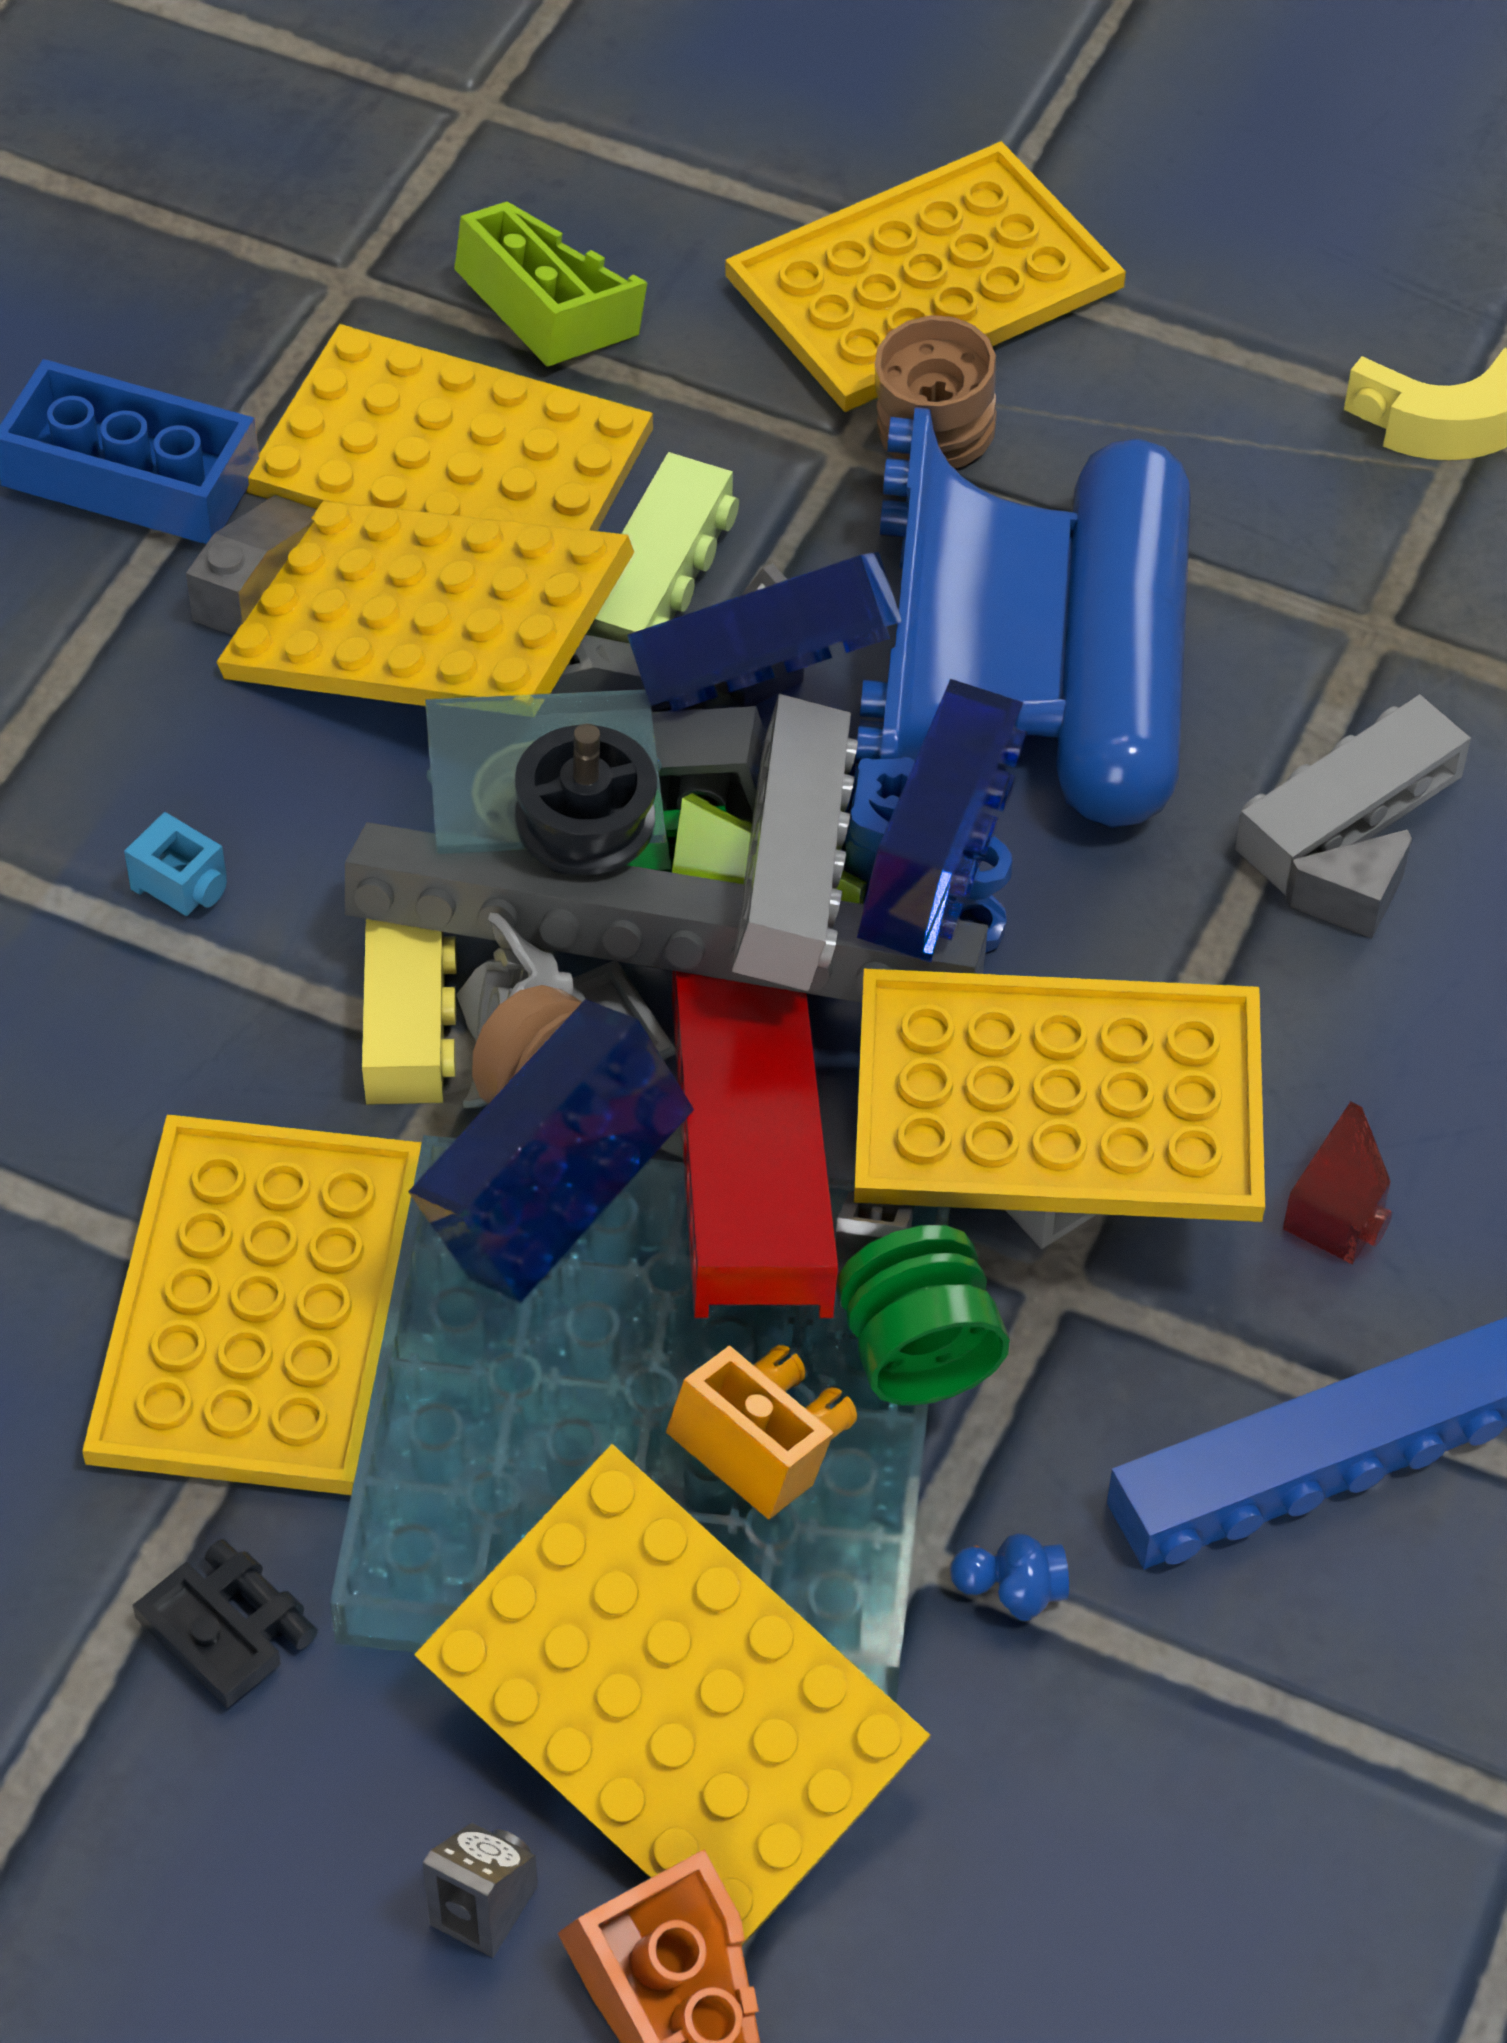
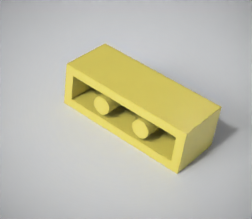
(407, 1013)

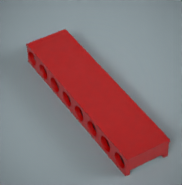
(752, 1147)

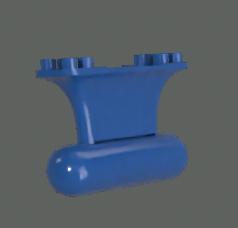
(1045, 609)

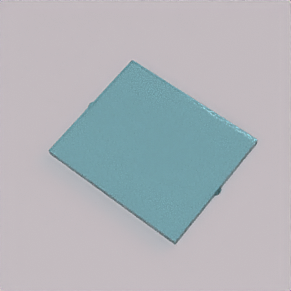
(480, 742)

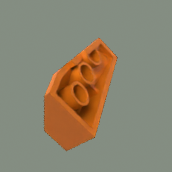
(668, 1960)

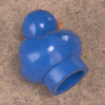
(1025, 1571)

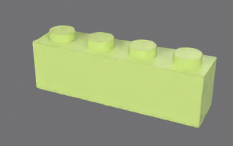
(672, 541)

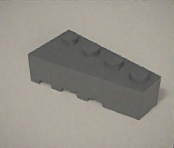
(710, 756)

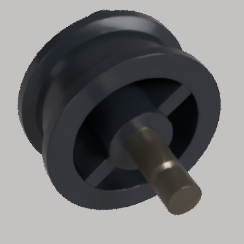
(585, 799)

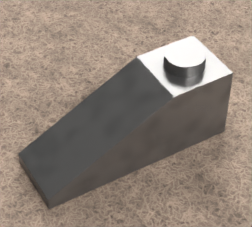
(244, 561)

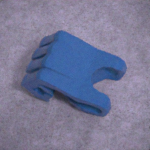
(873, 803)

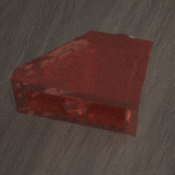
(1342, 1191)

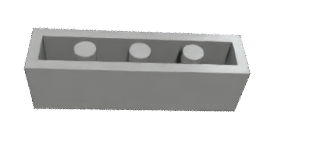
(1353, 789)

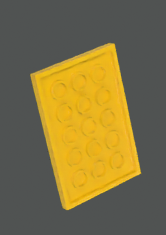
(955, 243)
(447, 438)
(426, 606)
(1060, 1095)
(254, 1305)
(672, 1691)

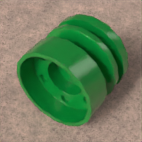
(922, 1315)

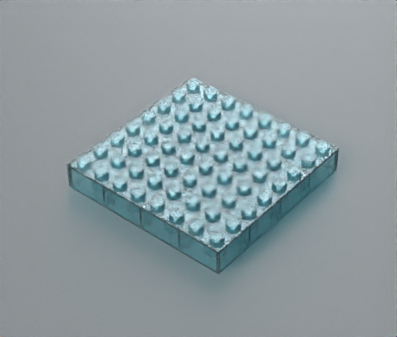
(505, 1404)

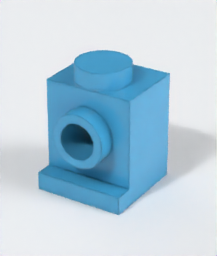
(176, 865)

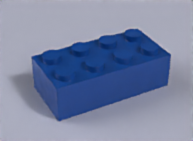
(127, 451)

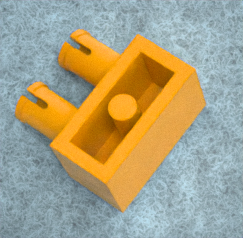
(753, 1431)

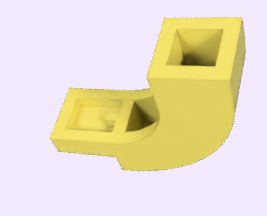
(1429, 418)

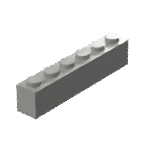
(796, 845)

